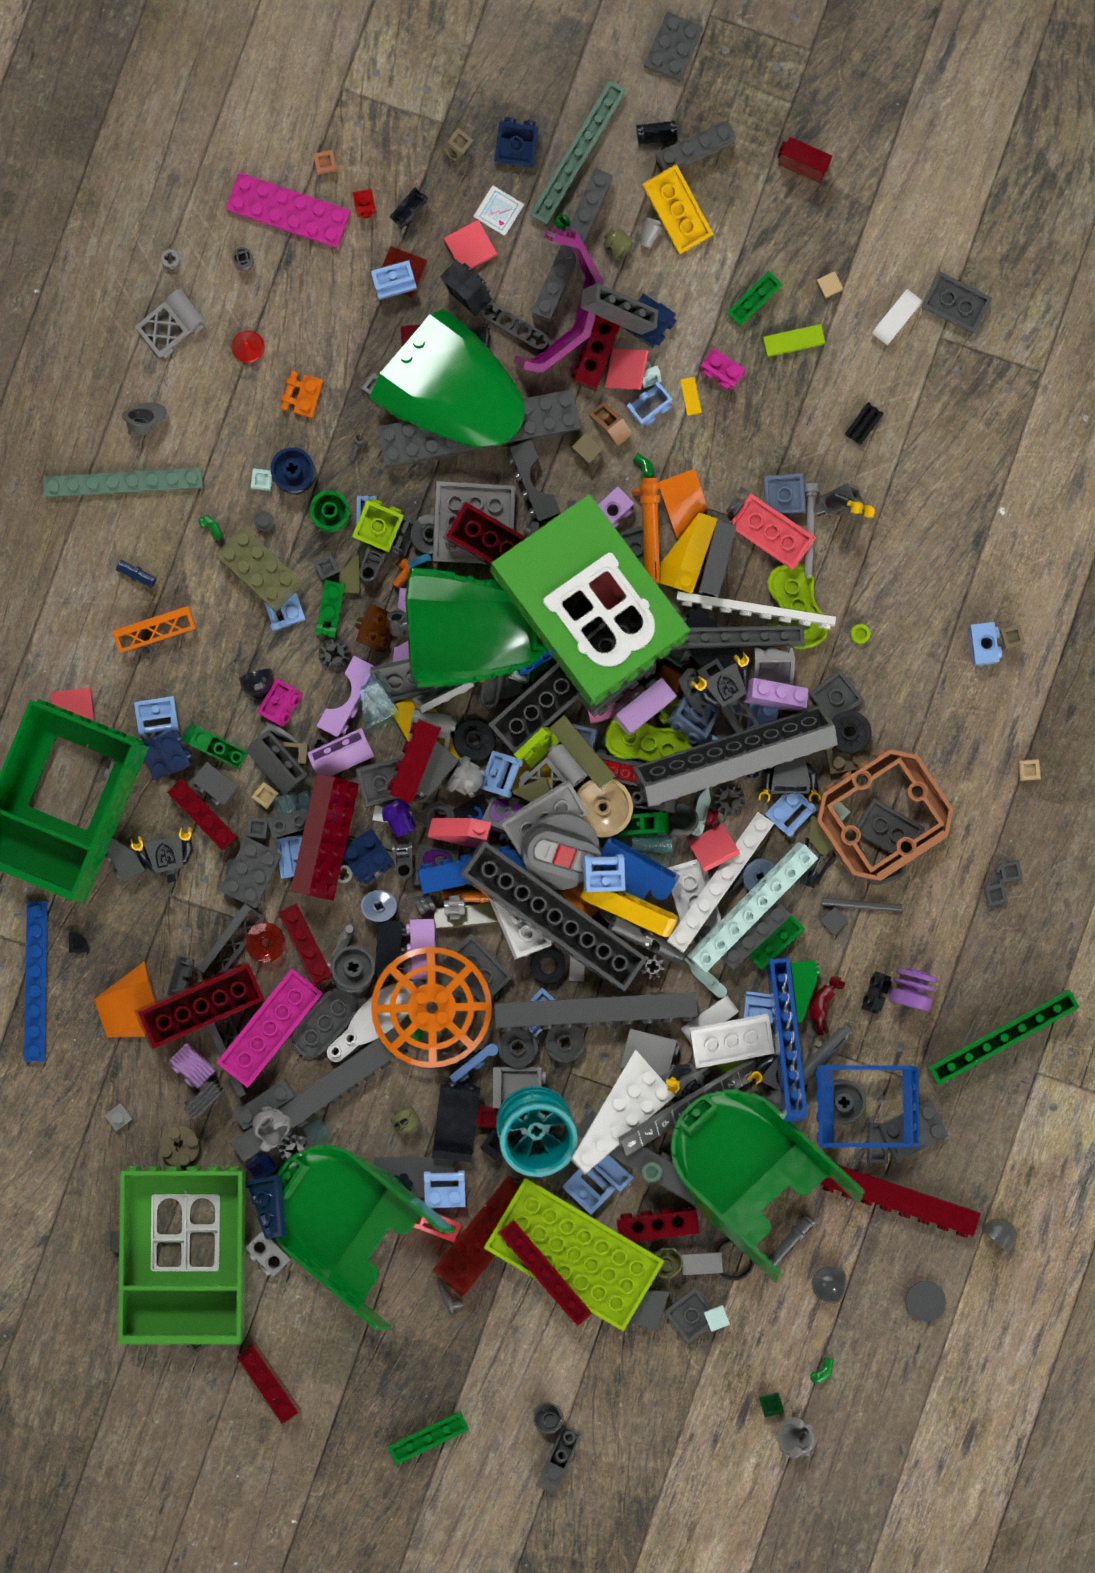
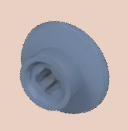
(757, 866)
(375, 899)

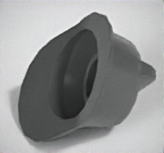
(142, 417)

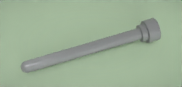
(811, 491)

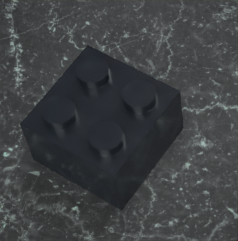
(466, 287)

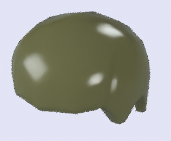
(672, 1262)

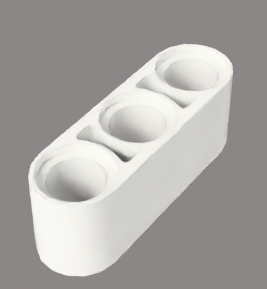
(897, 317)
(717, 1013)

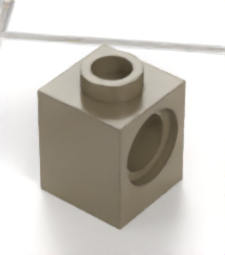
(456, 144)
(587, 450)

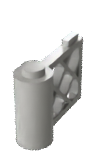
(182, 312)
(441, 720)
(561, 764)

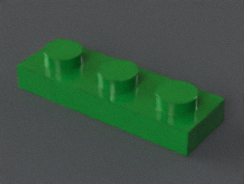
(754, 299)
(776, 942)

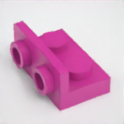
(722, 369)
(280, 702)

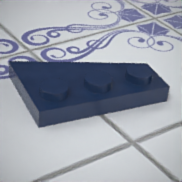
(268, 1200)

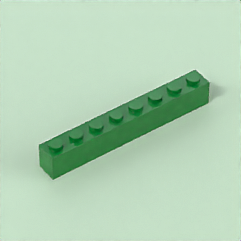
(1002, 1037)

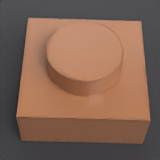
(325, 162)

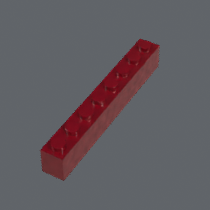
(909, 1203)

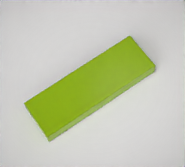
(794, 340)

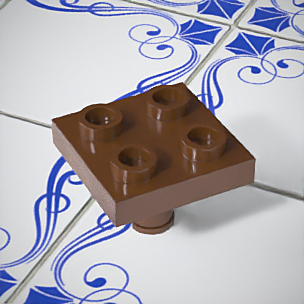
(374, 629)

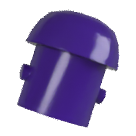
(398, 817)

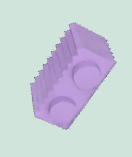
(192, 1066)

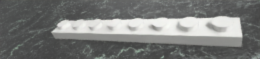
(763, 611)
(720, 883)

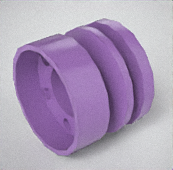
(913, 989)

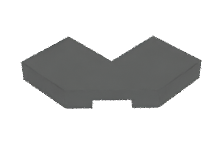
(994, 887)

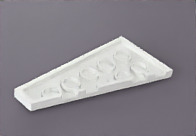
(631, 1102)

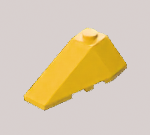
(685, 559)

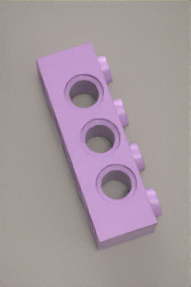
(621, 501)

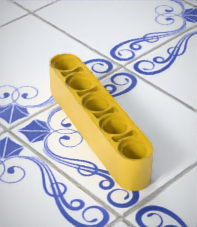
(633, 910)

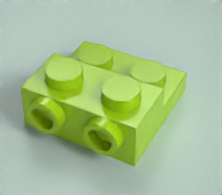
(378, 525)

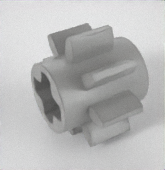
(454, 907)
(657, 963)

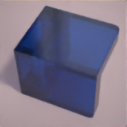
(262, 1166)

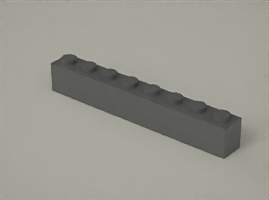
(565, 260)

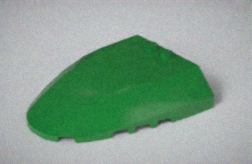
(451, 385)
(464, 630)

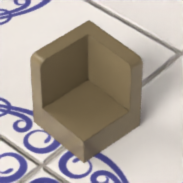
(1012, 637)
(298, 751)

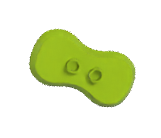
(796, 592)
(645, 743)

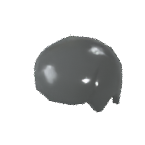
(548, 1417)

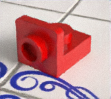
(364, 203)

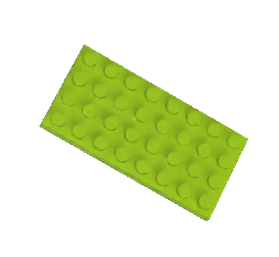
(592, 1258)

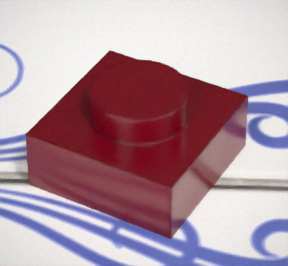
(487, 1116)

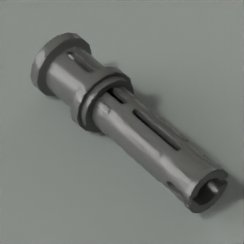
(797, 1233)

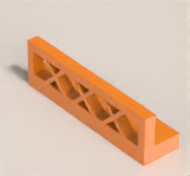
(151, 622)

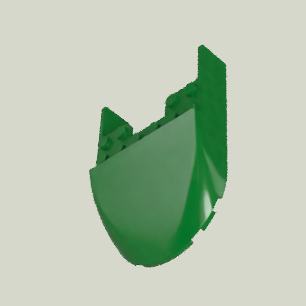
(739, 1158)
(338, 1216)

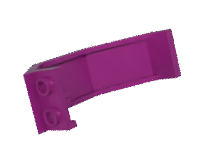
(583, 321)

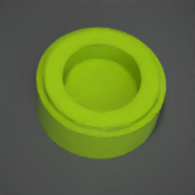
(860, 634)

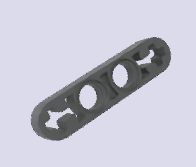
(515, 324)

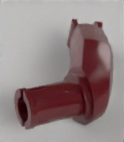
(819, 1004)

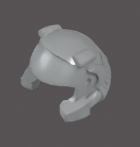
(466, 777)
(270, 1127)
(796, 1438)

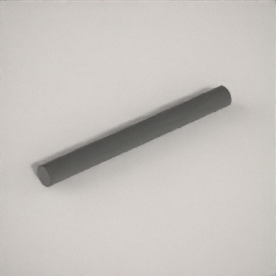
(861, 904)

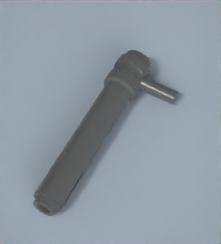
(820, 1057)

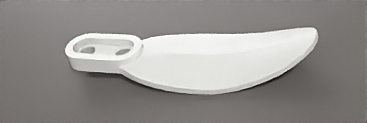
(362, 1025)

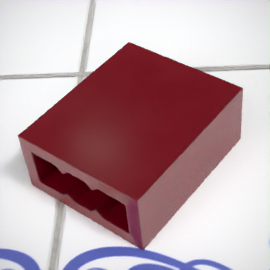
(804, 159)

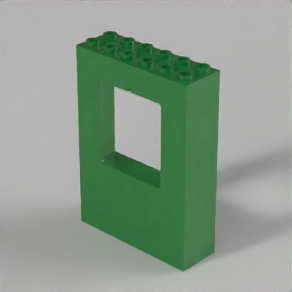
(45, 847)

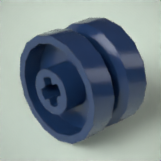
(290, 459)

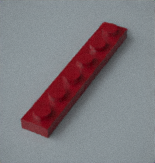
(545, 1272)

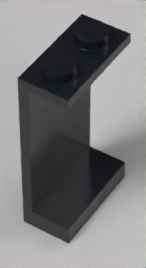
(704, 656)
(456, 1121)

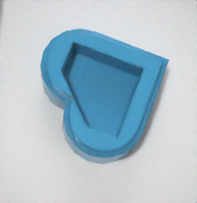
(420, 561)

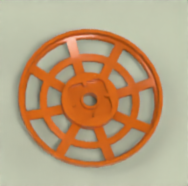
(431, 993)

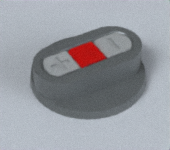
(555, 849)

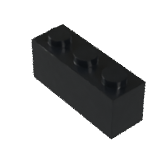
(389, 947)

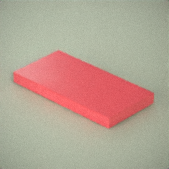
(772, 531)

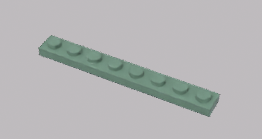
(578, 153)
(123, 482)

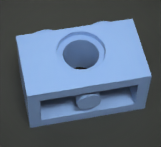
(980, 655)

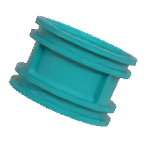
(557, 1151)

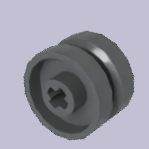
(355, 958)
(854, 1104)

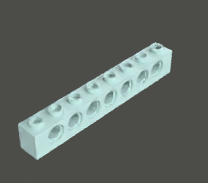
(752, 907)

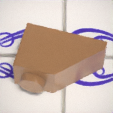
(611, 423)

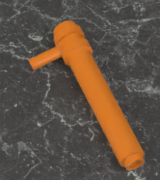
(649, 498)

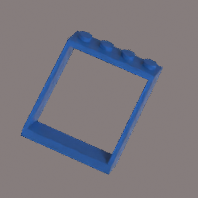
(825, 1111)

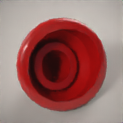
(248, 346)

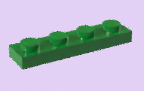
(428, 1437)

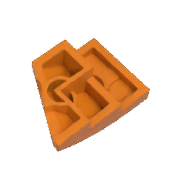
(682, 500)

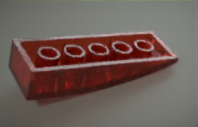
(466, 1256)

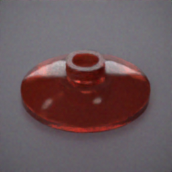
(255, 938)

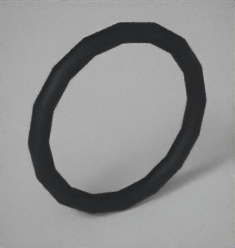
(734, 1277)

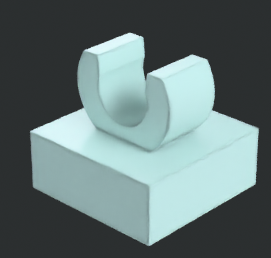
(651, 375)

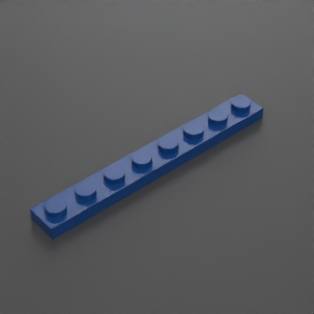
(36, 981)

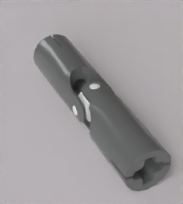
(644, 938)

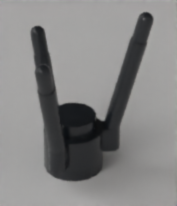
(810, 877)

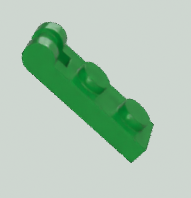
(330, 608)

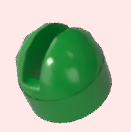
(559, 225)

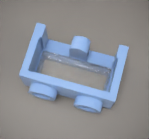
(650, 404)

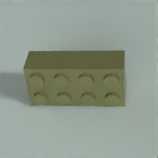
(259, 569)

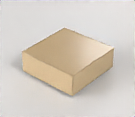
(829, 285)
(1029, 770)
(264, 795)

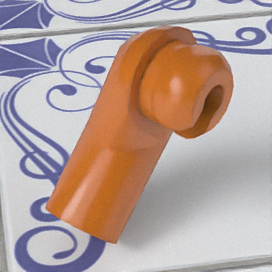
(403, 576)

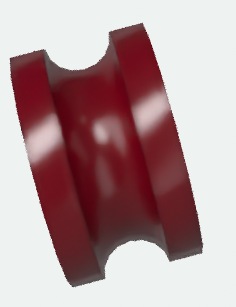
(711, 817)

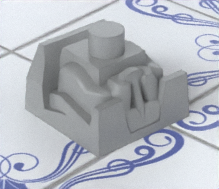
(774, 665)

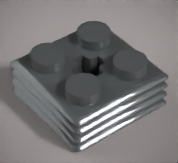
(199, 1103)

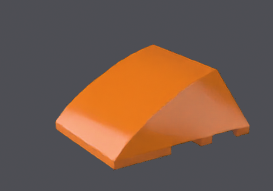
(120, 1000)

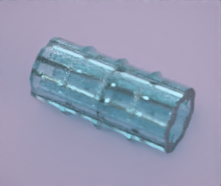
(652, 843)

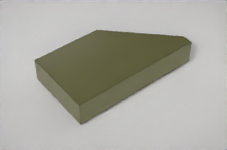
(351, 577)
(534, 789)
(817, 837)

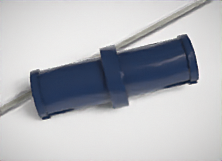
(136, 573)

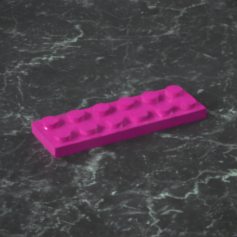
(288, 210)
(269, 1028)

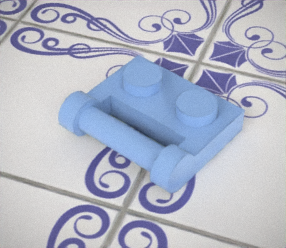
(291, 612)
(154, 710)
(496, 772)
(785, 807)
(603, 880)
(584, 1193)
(444, 1196)

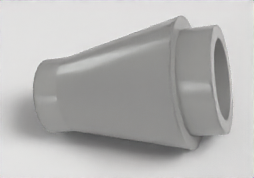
(649, 232)

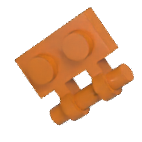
(307, 396)

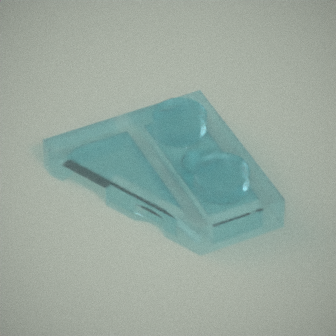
(376, 703)

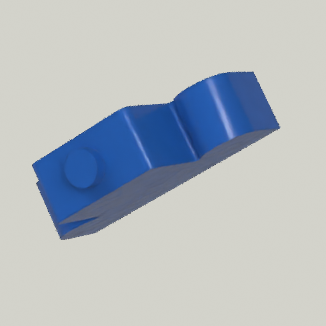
(641, 871)

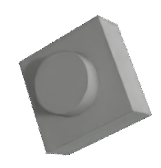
(118, 1117)

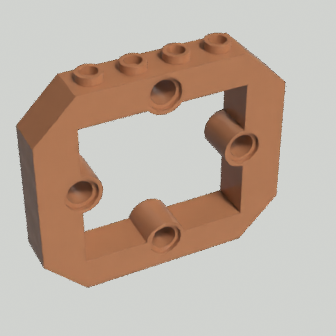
(931, 797)

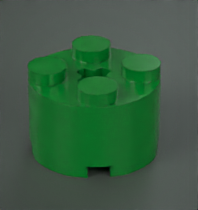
(332, 500)

